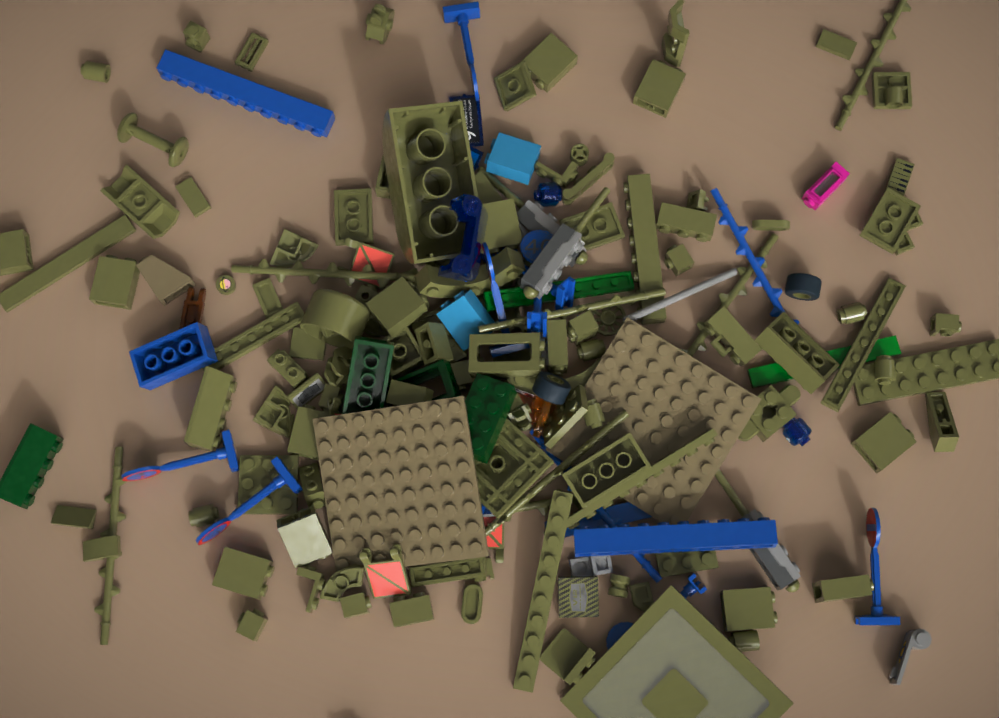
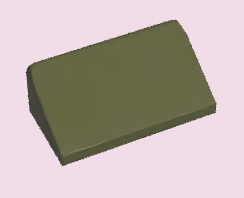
(74, 517)

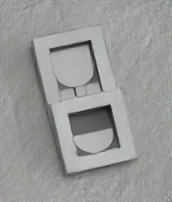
(591, 566)

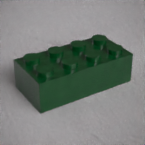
(368, 375)
(486, 412)

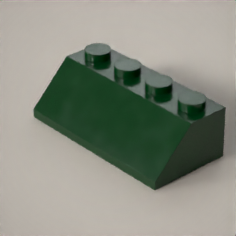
(29, 465)

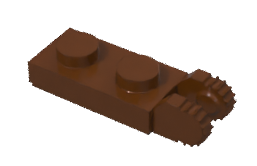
(193, 310)

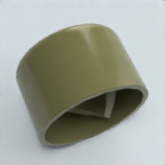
(336, 317)

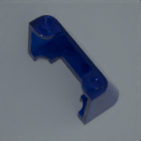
(473, 213)

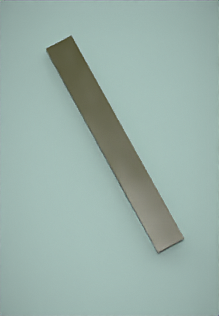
(66, 263)
(863, 345)

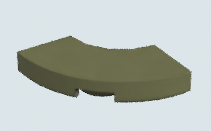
(341, 581)

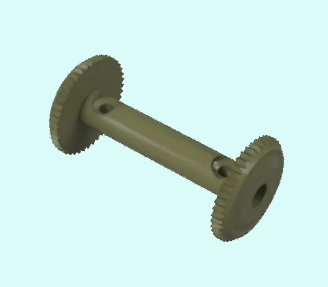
(128, 128)

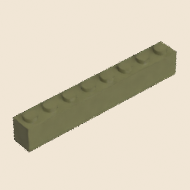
(644, 242)

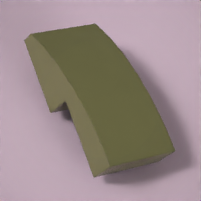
(101, 548)

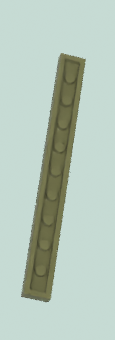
(656, 469)
(543, 591)

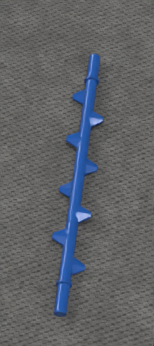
(744, 249)
(602, 514)

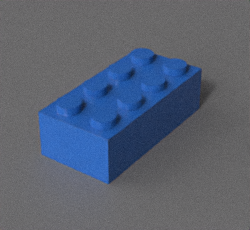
(173, 356)

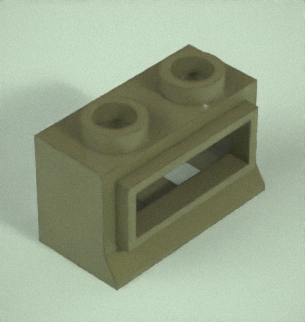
(288, 368)

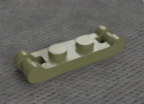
(583, 184)

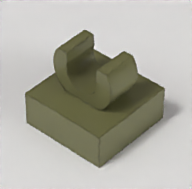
(696, 200)

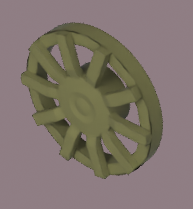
(608, 319)

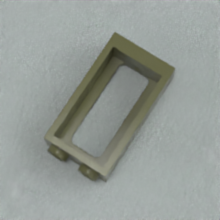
(506, 368)

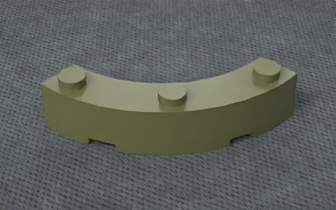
(506, 266)
(526, 383)

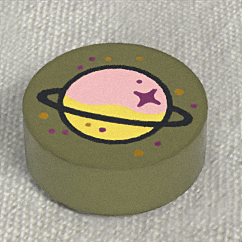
(225, 285)

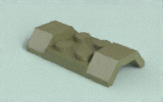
(676, 37)
(142, 203)

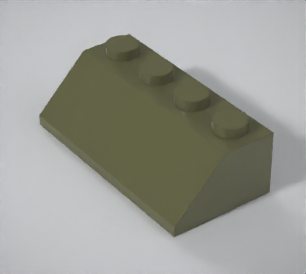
(797, 352)
(210, 410)

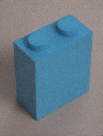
(512, 158)
(464, 317)

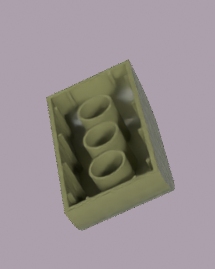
(425, 169)

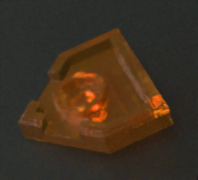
(539, 416)

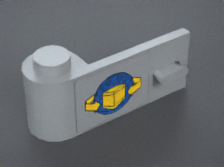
(914, 639)

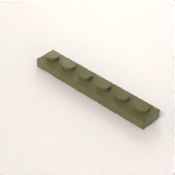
(258, 335)

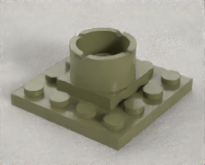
(510, 469)

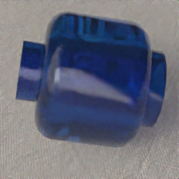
(548, 194)
(797, 431)

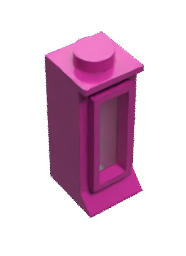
(825, 186)

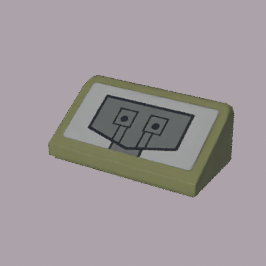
(307, 391)

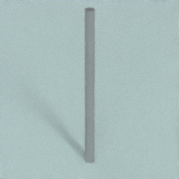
(681, 295)

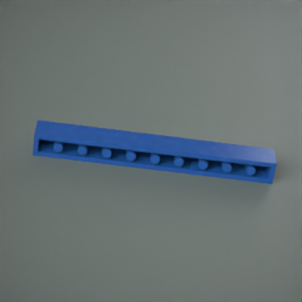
(246, 94)
(675, 538)

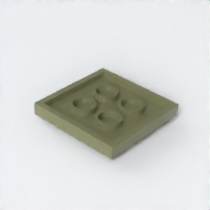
(258, 472)

